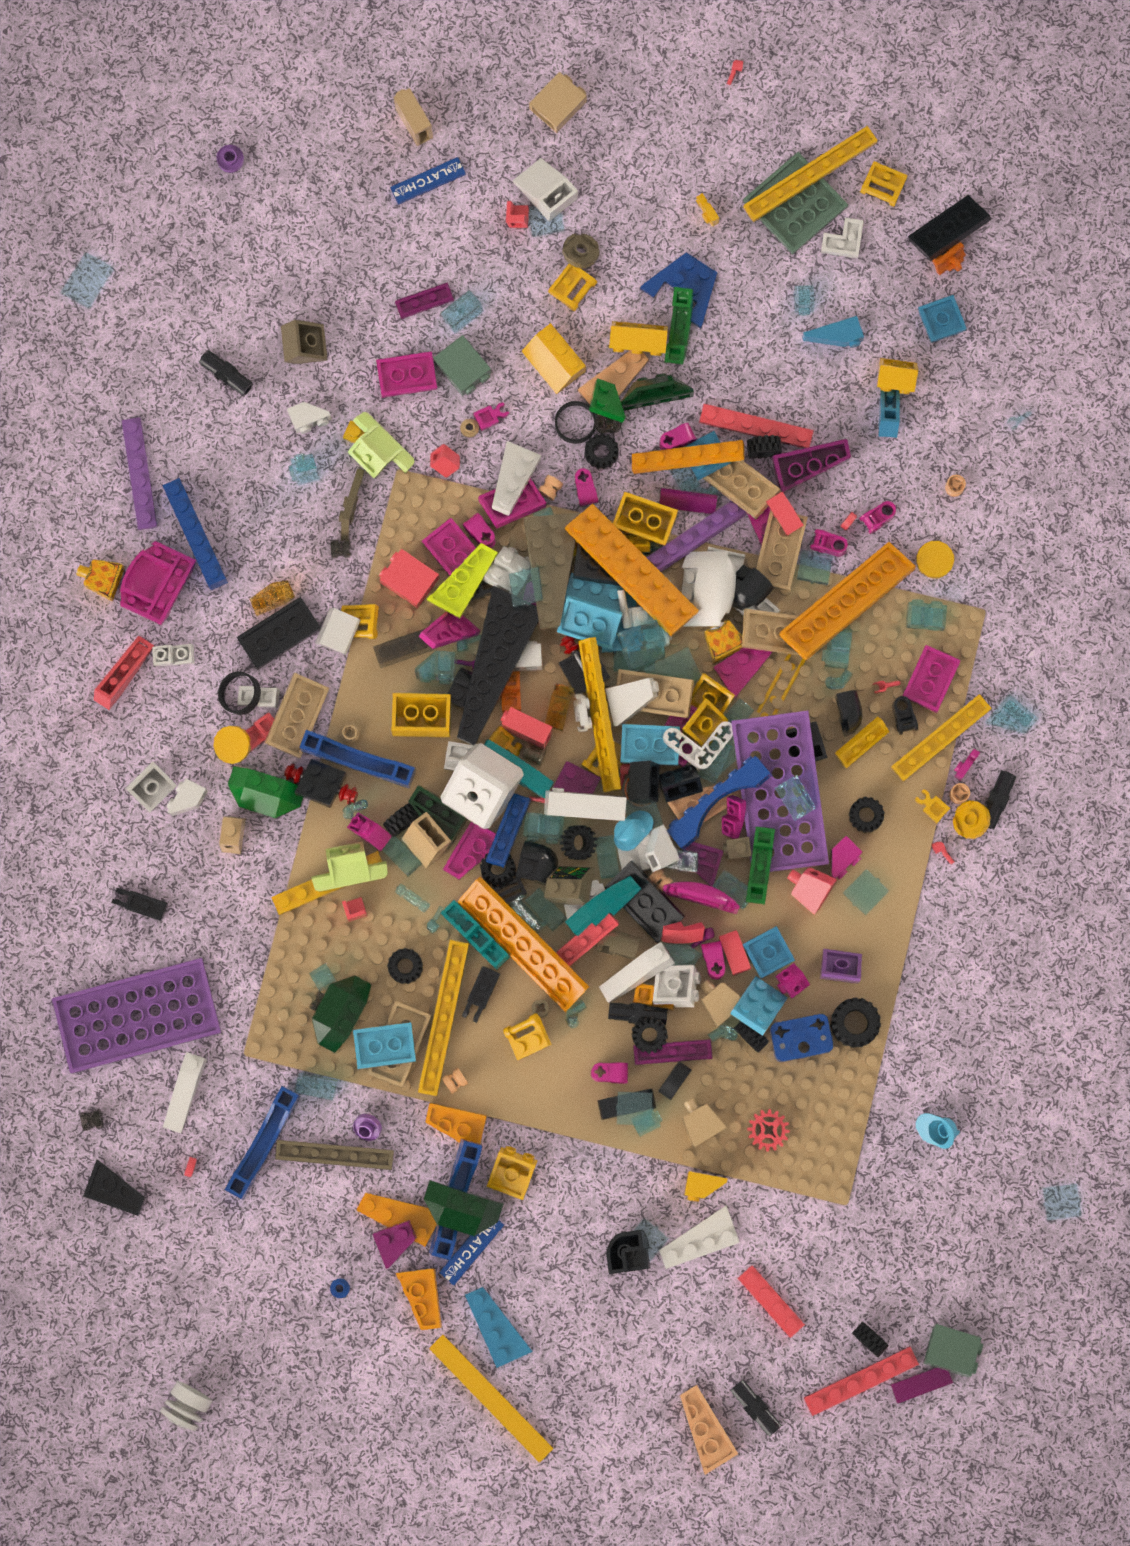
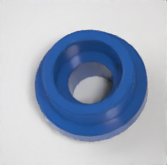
(346, 1288)

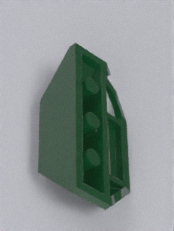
(655, 391)
(340, 1011)
(461, 1209)

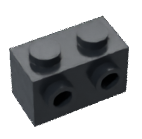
(643, 782)
(680, 783)

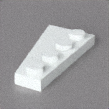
(514, 475)
(706, 1237)

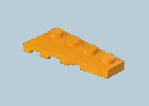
(392, 1212)

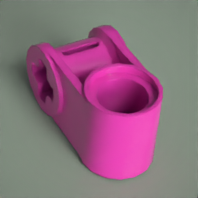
(679, 437)
(585, 490)
(875, 519)
(478, 529)
(828, 542)
(713, 956)
(614, 1072)

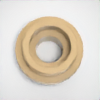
(469, 433)
(345, 729)

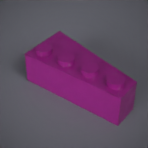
(807, 463)

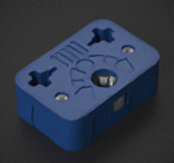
(800, 1032)

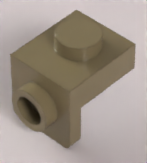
(737, 848)

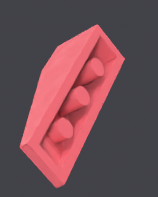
(122, 673)

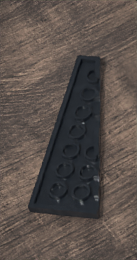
(500, 648)

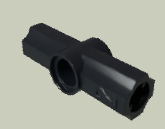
(226, 372)
(999, 796)
(634, 1011)
(755, 1408)

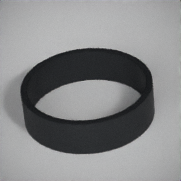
(574, 441)
(224, 683)

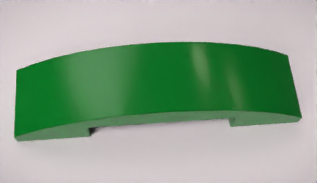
(680, 325)
(760, 865)

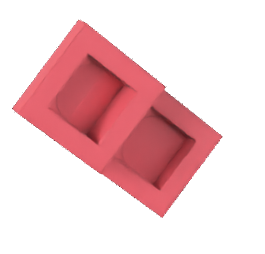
(784, 513)
(260, 730)
(679, 934)
(734, 952)

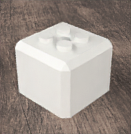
(489, 777)

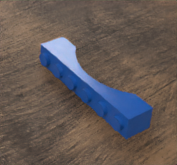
(195, 534)
(358, 760)
(688, 828)
(263, 1143)
(461, 1176)

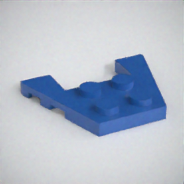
(690, 274)

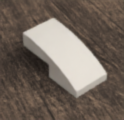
(269, 696)

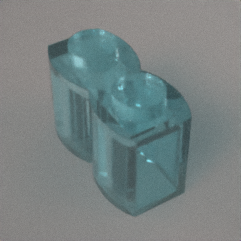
(925, 615)
(838, 650)
(543, 826)

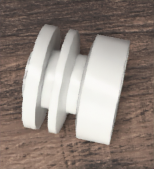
(186, 1405)

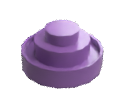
(230, 158)
(367, 1127)

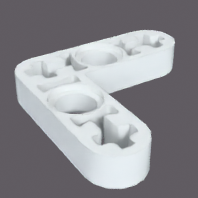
(697, 751)

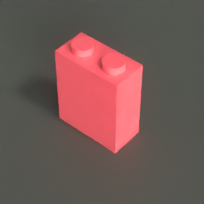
(408, 578)
(526, 728)

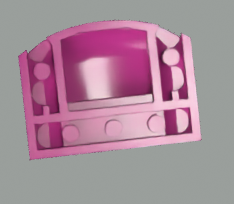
(155, 581)
(702, 895)

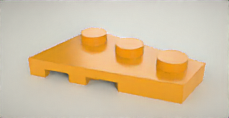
(456, 1122)

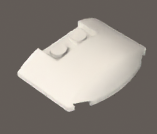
(709, 586)

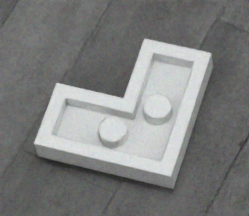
(847, 243)

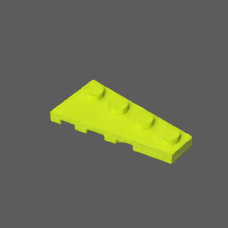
(463, 582)

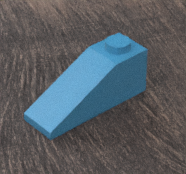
(841, 333)
(889, 413)

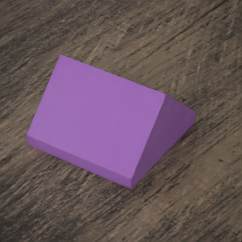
(841, 966)

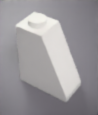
(630, 698)

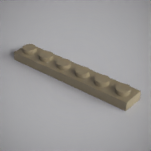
(334, 1154)

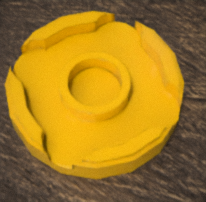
(935, 559)
(232, 744)
(971, 819)

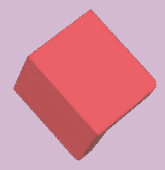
(517, 215)
(444, 460)
(354, 909)

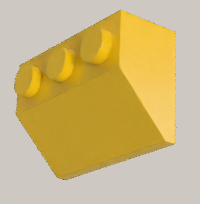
(638, 338)
(554, 358)
(645, 518)
(421, 715)

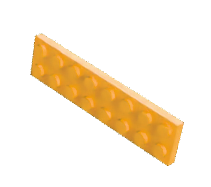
(631, 569)
(847, 601)
(523, 944)

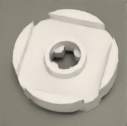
(580, 710)

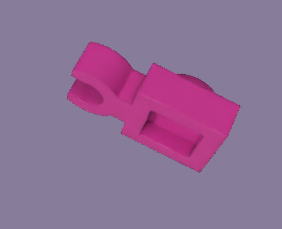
(488, 417)
(962, 768)

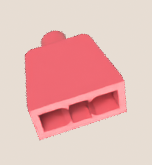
(811, 888)

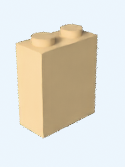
(558, 101)
(413, 116)
(426, 840)

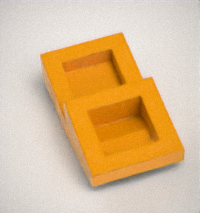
(644, 995)

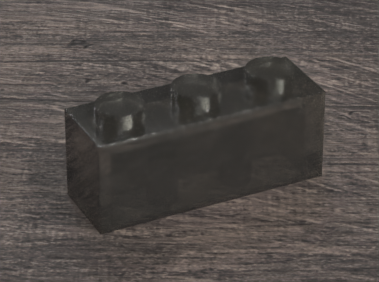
(401, 649)

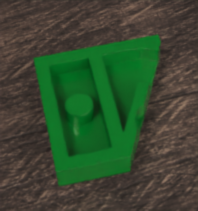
(606, 401)

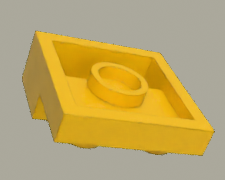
(512, 1172)

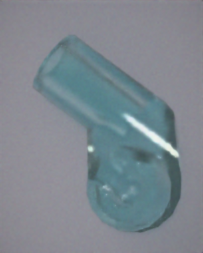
(839, 682)
(354, 807)
(572, 1014)
(723, 1031)

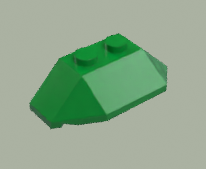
(263, 792)

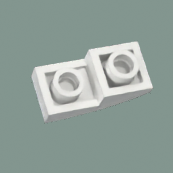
(173, 655)

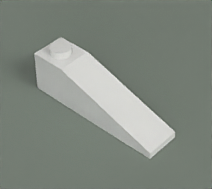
(637, 972)
(184, 1092)

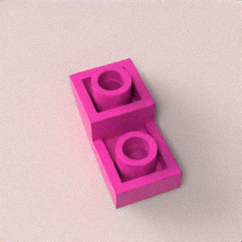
(734, 819)

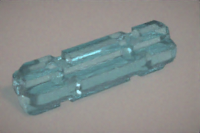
(413, 898)

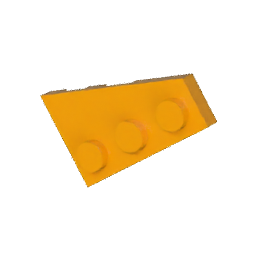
(422, 1294)

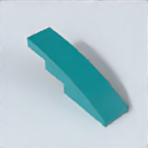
(532, 778)
(600, 906)
(475, 934)

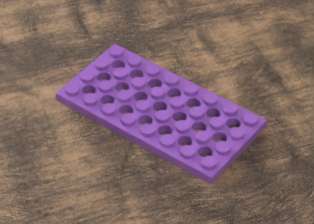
(808, 778)
(120, 989)

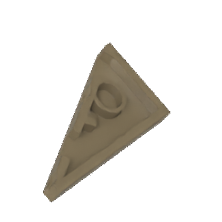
(346, 517)

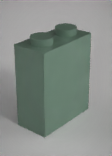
(462, 366)
(953, 1351)

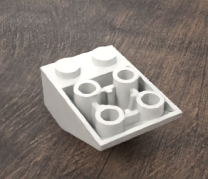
(546, 189)

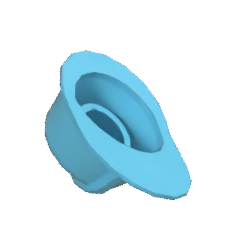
(632, 830)
(937, 1130)

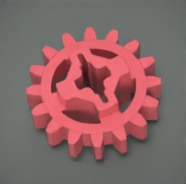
(778, 1121)

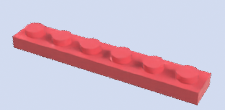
(755, 425)
(861, 1381)

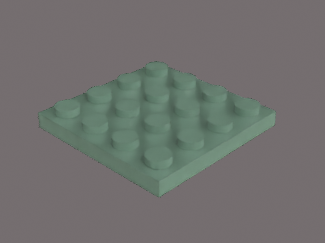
(805, 213)

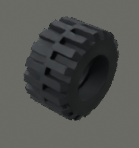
(867, 1010)

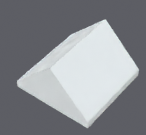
(337, 631)
(151, 787)

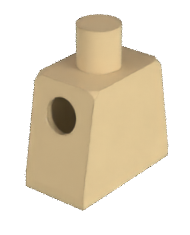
(232, 834)
(719, 1001)
(701, 1122)

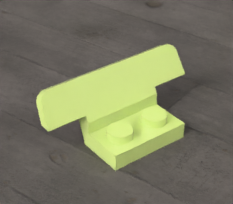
(377, 447)
(348, 867)

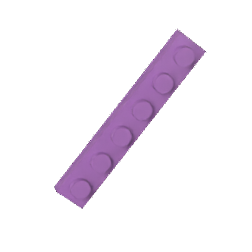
(139, 473)
(696, 536)

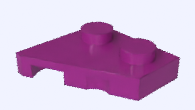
(576, 779)
(708, 861)
(394, 1241)

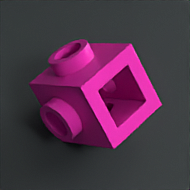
(792, 981)

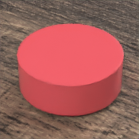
(848, 521)
(190, 1167)

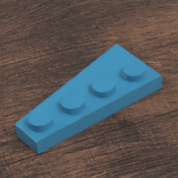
(499, 1334)

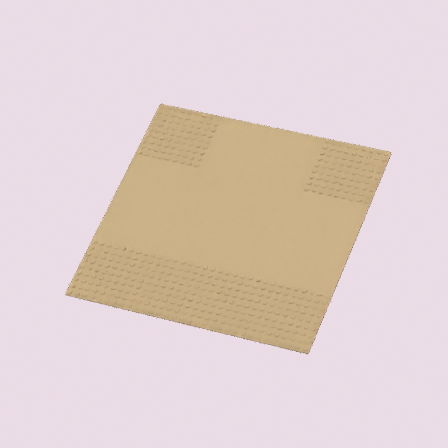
(553, 1089)

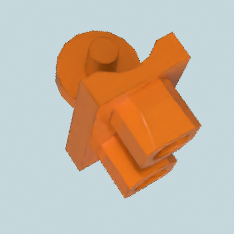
(950, 260)

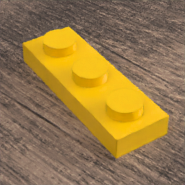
(862, 742)

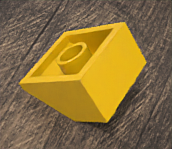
(897, 375)
(701, 1185)

